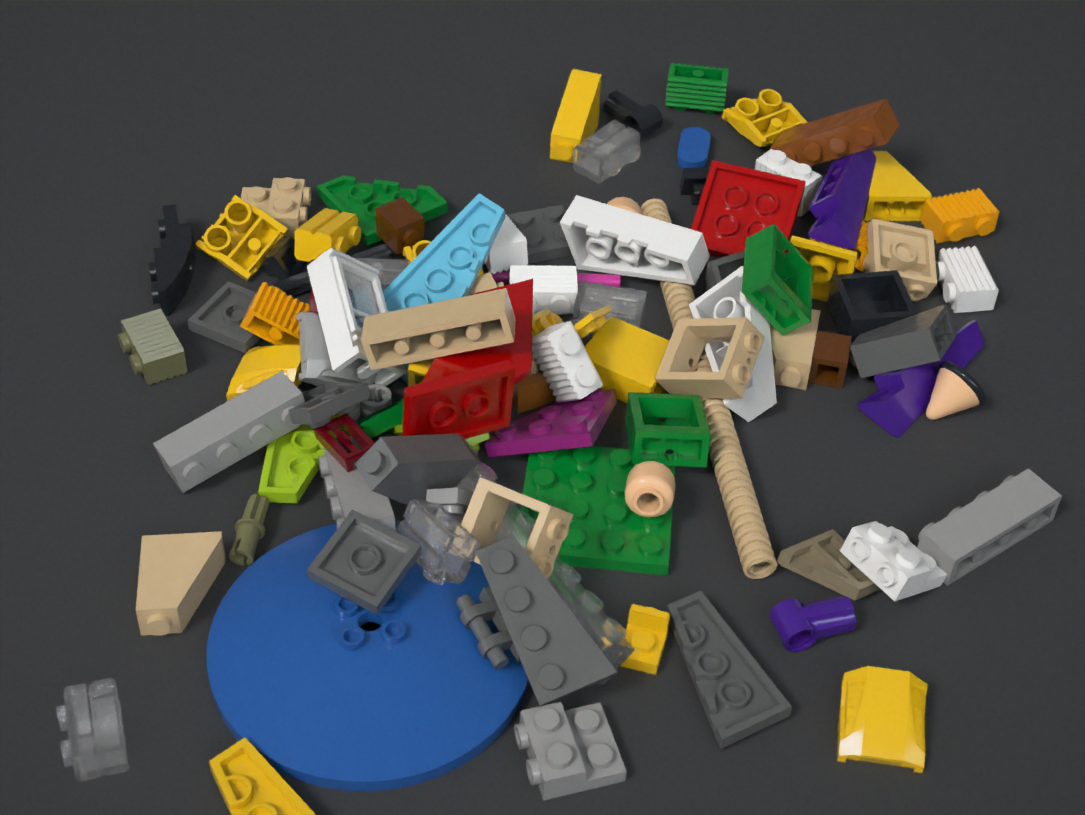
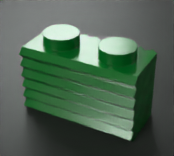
(696, 88)

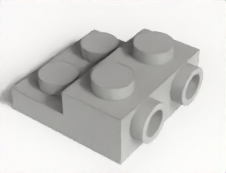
(569, 749)

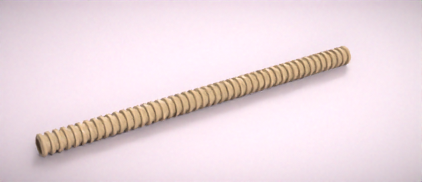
(724, 446)

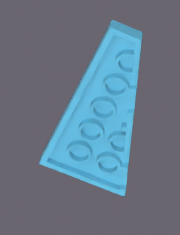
(450, 261)

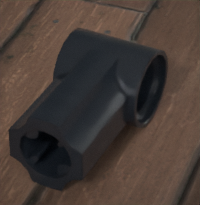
(632, 115)

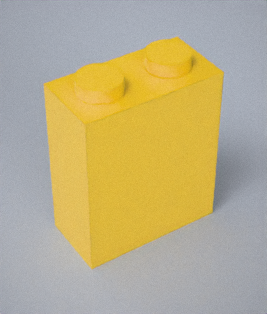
(627, 358)

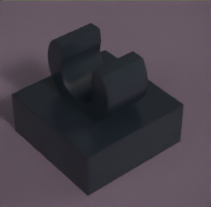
(693, 183)
(282, 260)

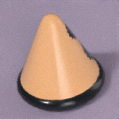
(953, 392)

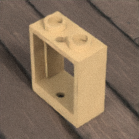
(686, 345)
(488, 510)

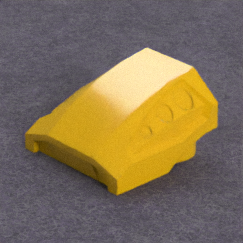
(763, 118)
(241, 237)
(262, 363)
(882, 717)

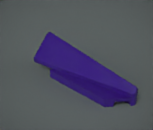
(843, 200)
(907, 391)

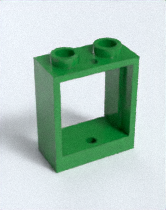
(777, 281)
(682, 431)

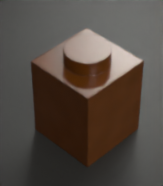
(399, 224)
(829, 359)

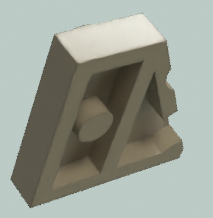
(825, 564)

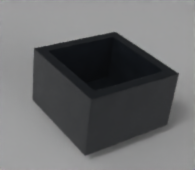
(867, 301)

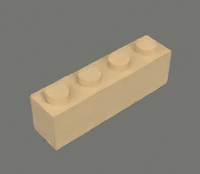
(438, 329)

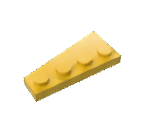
(253, 785)

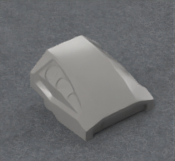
(315, 359)

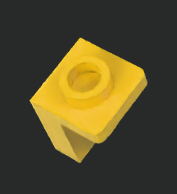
(647, 635)

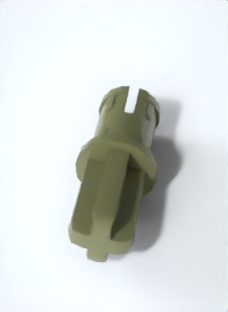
(249, 530)

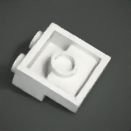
(891, 560)

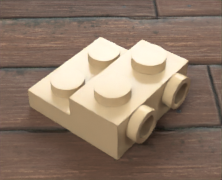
(282, 201)
(903, 249)

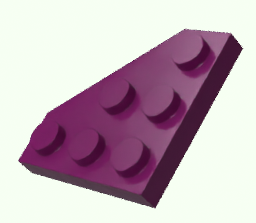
(555, 426)

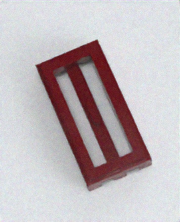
(339, 451)

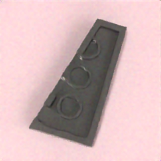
(545, 632)
(727, 677)

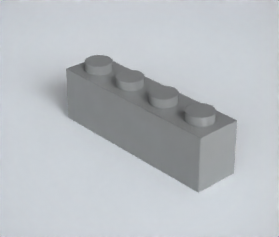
(230, 431)
(351, 492)
(989, 524)

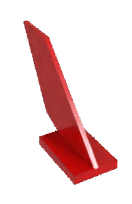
(474, 388)

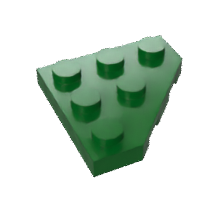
(362, 198)

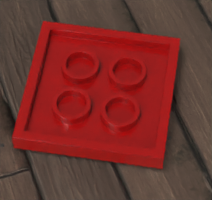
(743, 202)

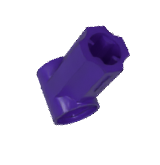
(803, 624)

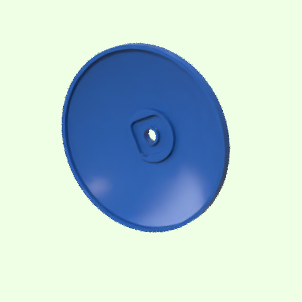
(350, 701)

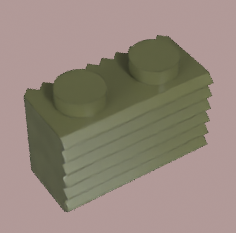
(152, 347)

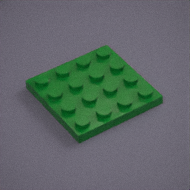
(603, 527)

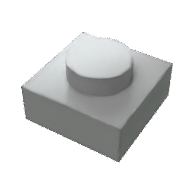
(451, 499)

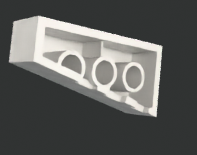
(632, 243)
(728, 301)

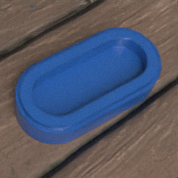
(693, 148)

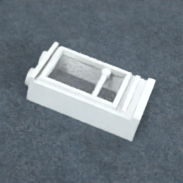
(344, 296)

